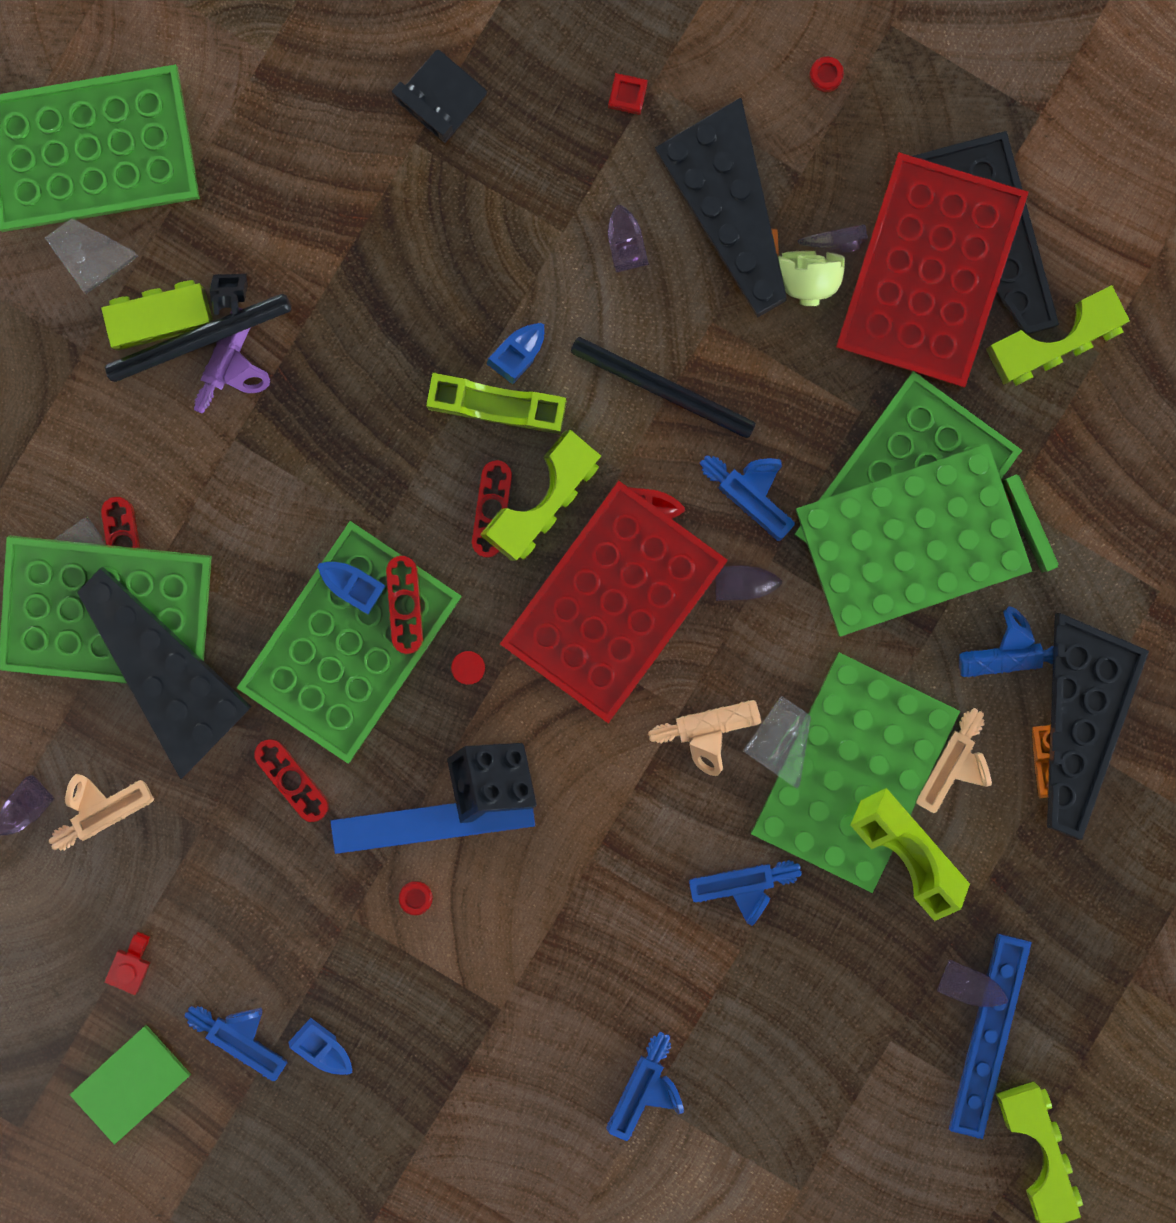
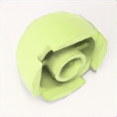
(811, 275)

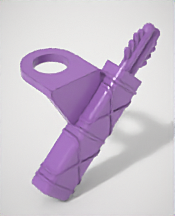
(229, 367)

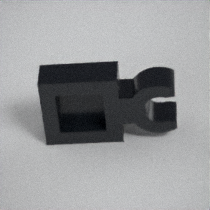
(227, 291)

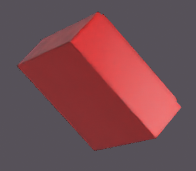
(627, 94)

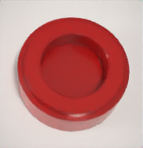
(826, 74)
(468, 667)
(415, 898)

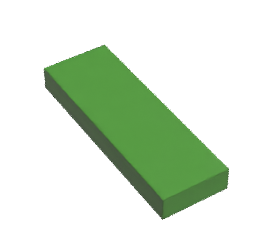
(1030, 523)

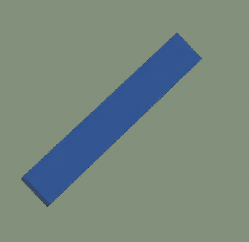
(419, 826)
(989, 1039)

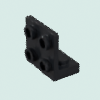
(440, 95)
(490, 780)

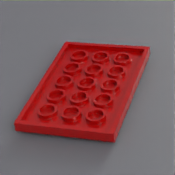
(932, 269)
(613, 601)

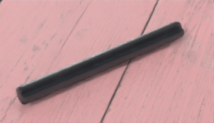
(198, 337)
(662, 387)

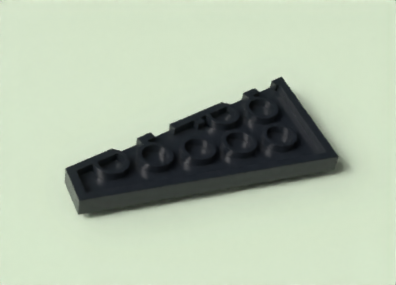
(722, 186)
(1023, 280)
(173, 686)
(1089, 704)

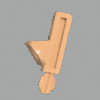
(706, 731)
(956, 763)
(96, 810)

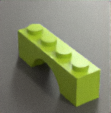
(1095, 317)
(495, 404)
(568, 463)
(935, 880)
(1051, 1194)

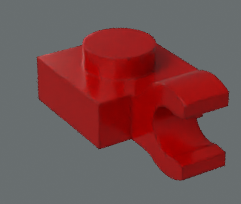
(128, 967)

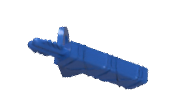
(750, 492)
(1014, 653)
(745, 885)
(237, 1038)
(646, 1089)

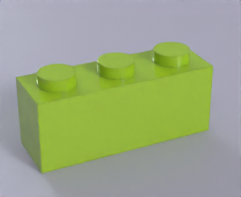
(156, 315)

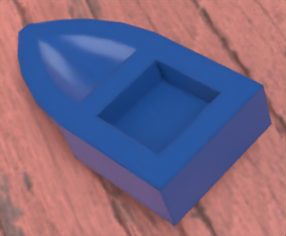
(517, 352)
(351, 584)
(320, 1048)

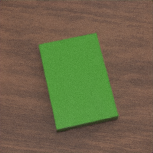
(130, 1084)

